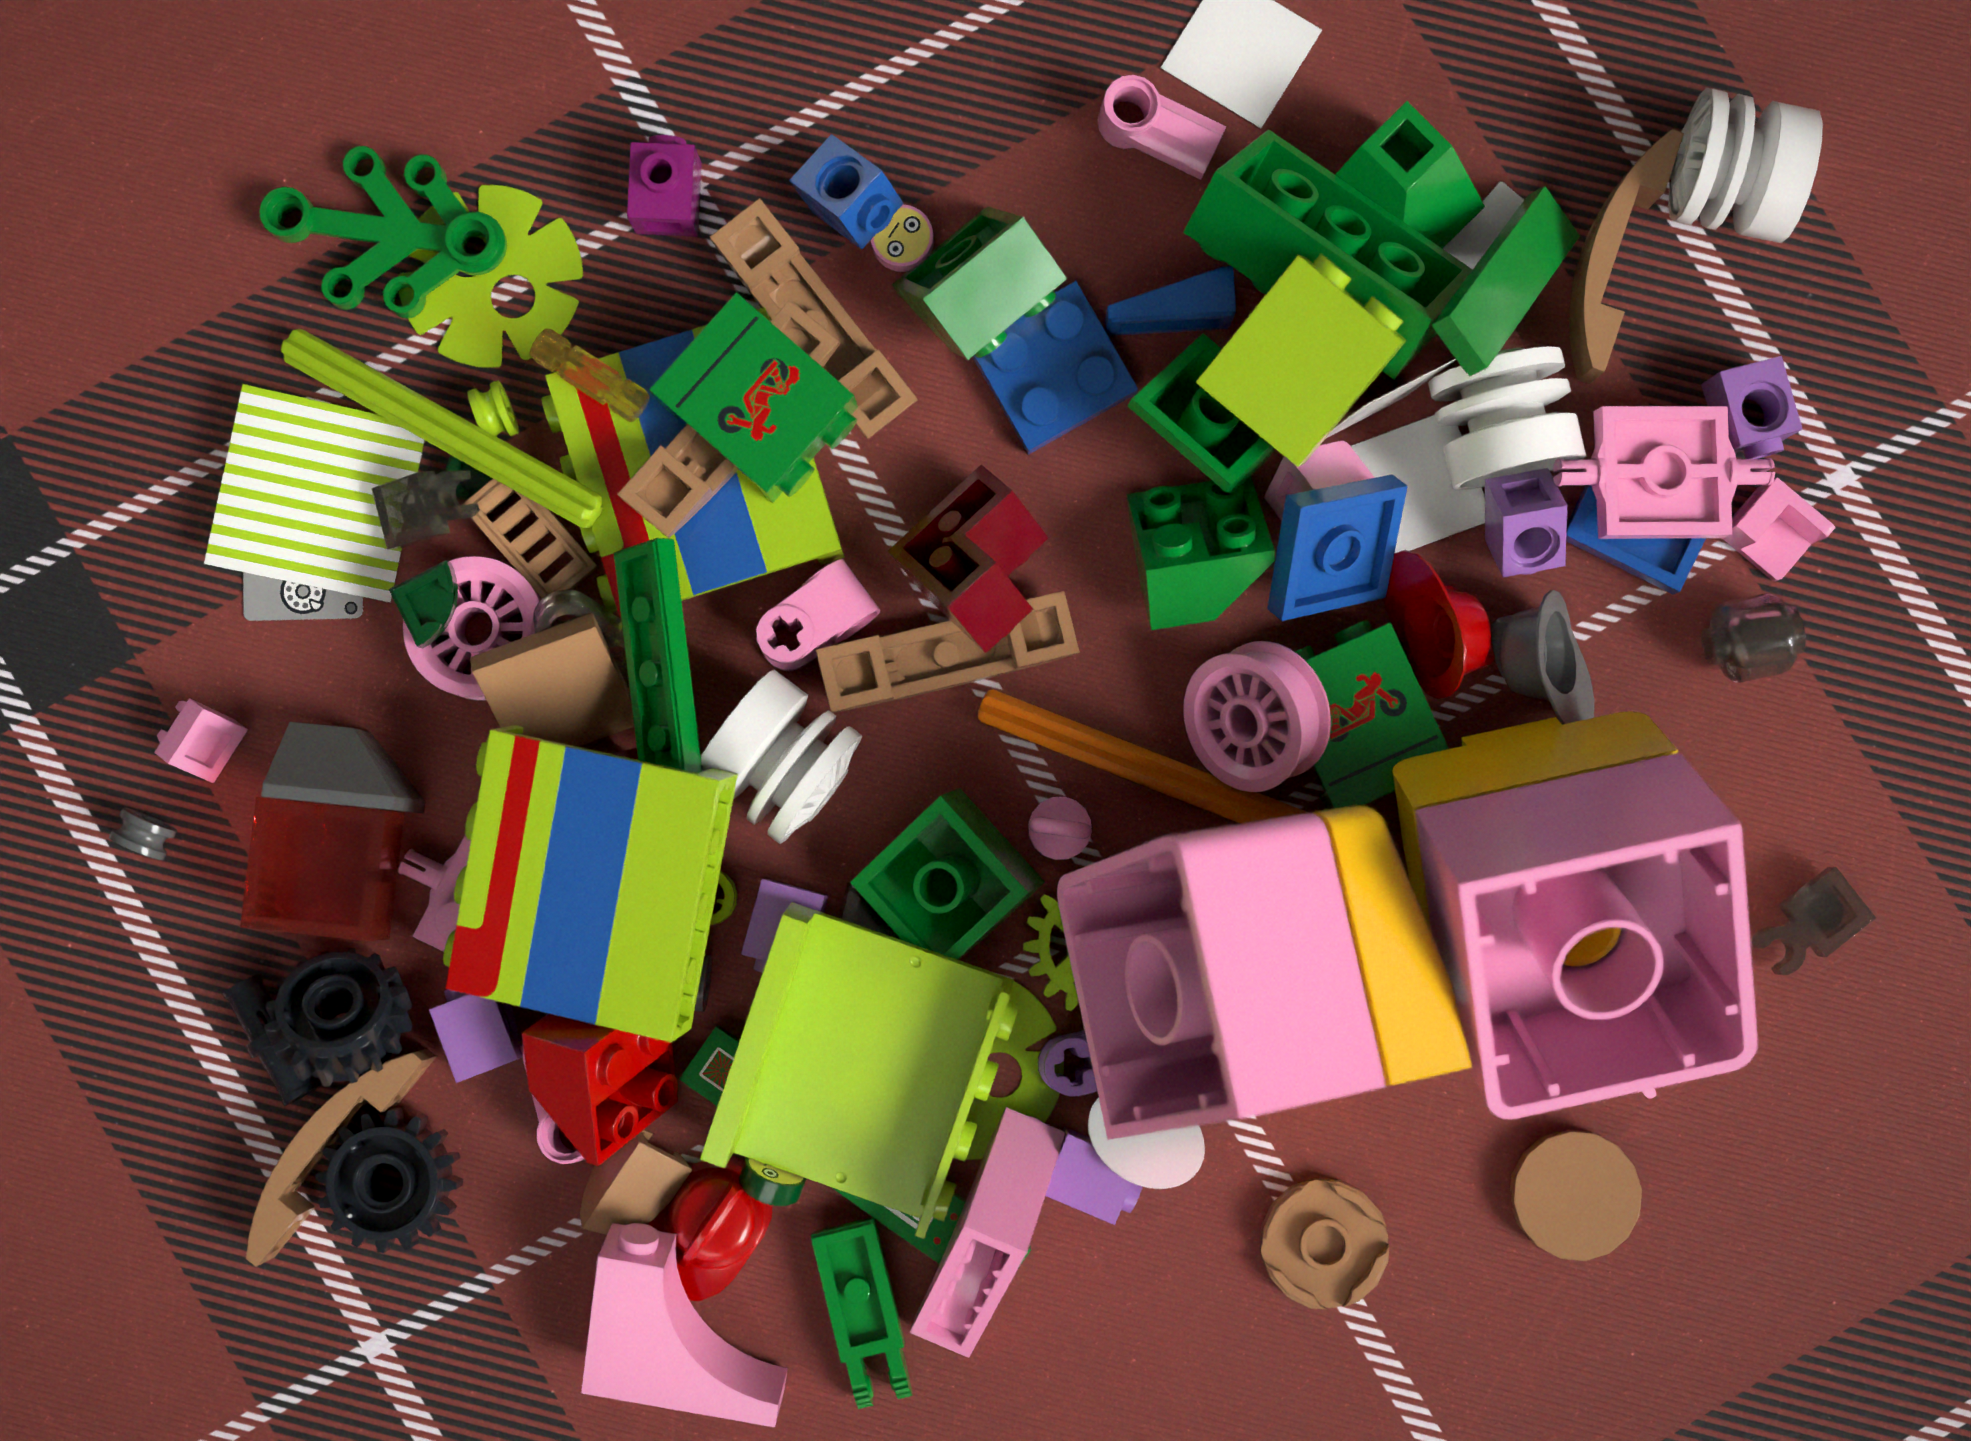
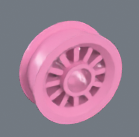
(477, 573)
(1257, 716)

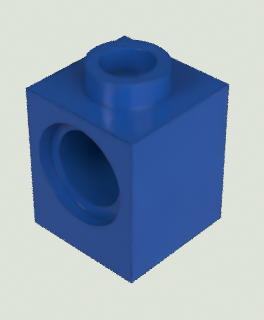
(847, 191)

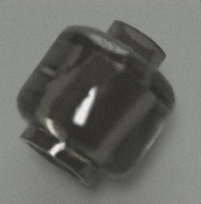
(1754, 637)

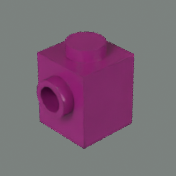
(664, 187)

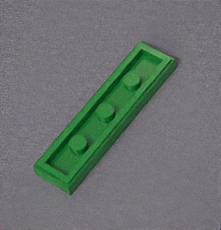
(1506, 281)
(657, 655)

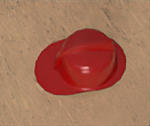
(1437, 625)
(713, 1227)

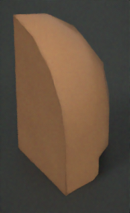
(632, 1185)

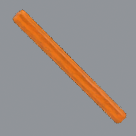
(1128, 760)

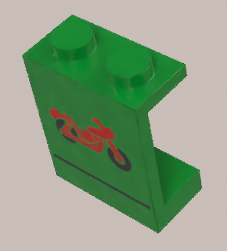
(757, 398)
(1374, 713)

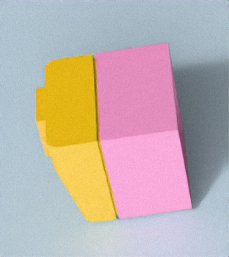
(1582, 909)
(1255, 971)

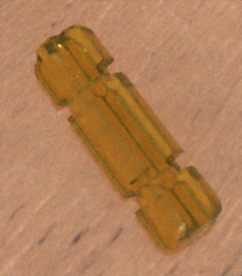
(589, 375)

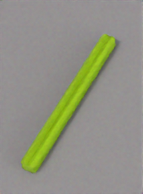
(443, 428)

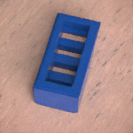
(1186, 305)

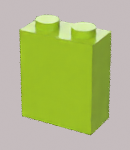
(1303, 358)

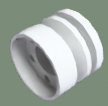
(1756, 168)
(1506, 417)
(780, 756)

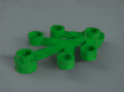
(396, 233)

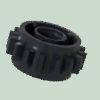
(349, 1045)
(354, 1186)

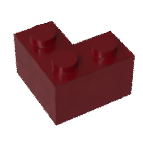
(967, 551)

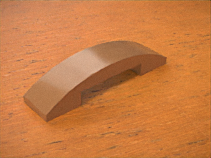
(775, 272)
(1593, 324)
(690, 470)
(941, 657)
(280, 1205)

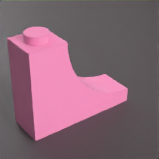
(990, 1233)
(655, 1346)

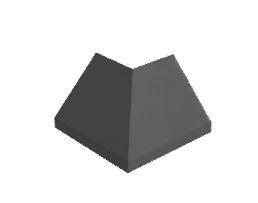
(338, 769)

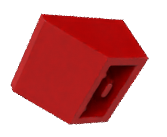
(598, 1081)

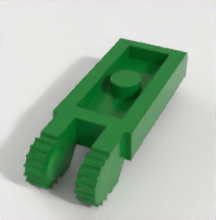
(861, 1304)

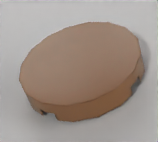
(1575, 1195)
(1324, 1243)

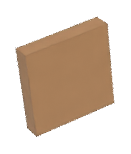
(557, 684)

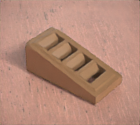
(495, 494)

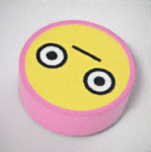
(905, 240)

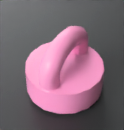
(1059, 828)

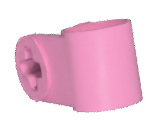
(827, 610)

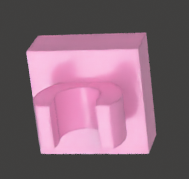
(200, 740)

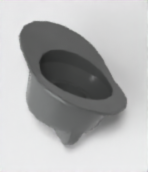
(1543, 658)

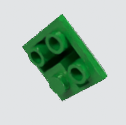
(1415, 176)
(1197, 549)

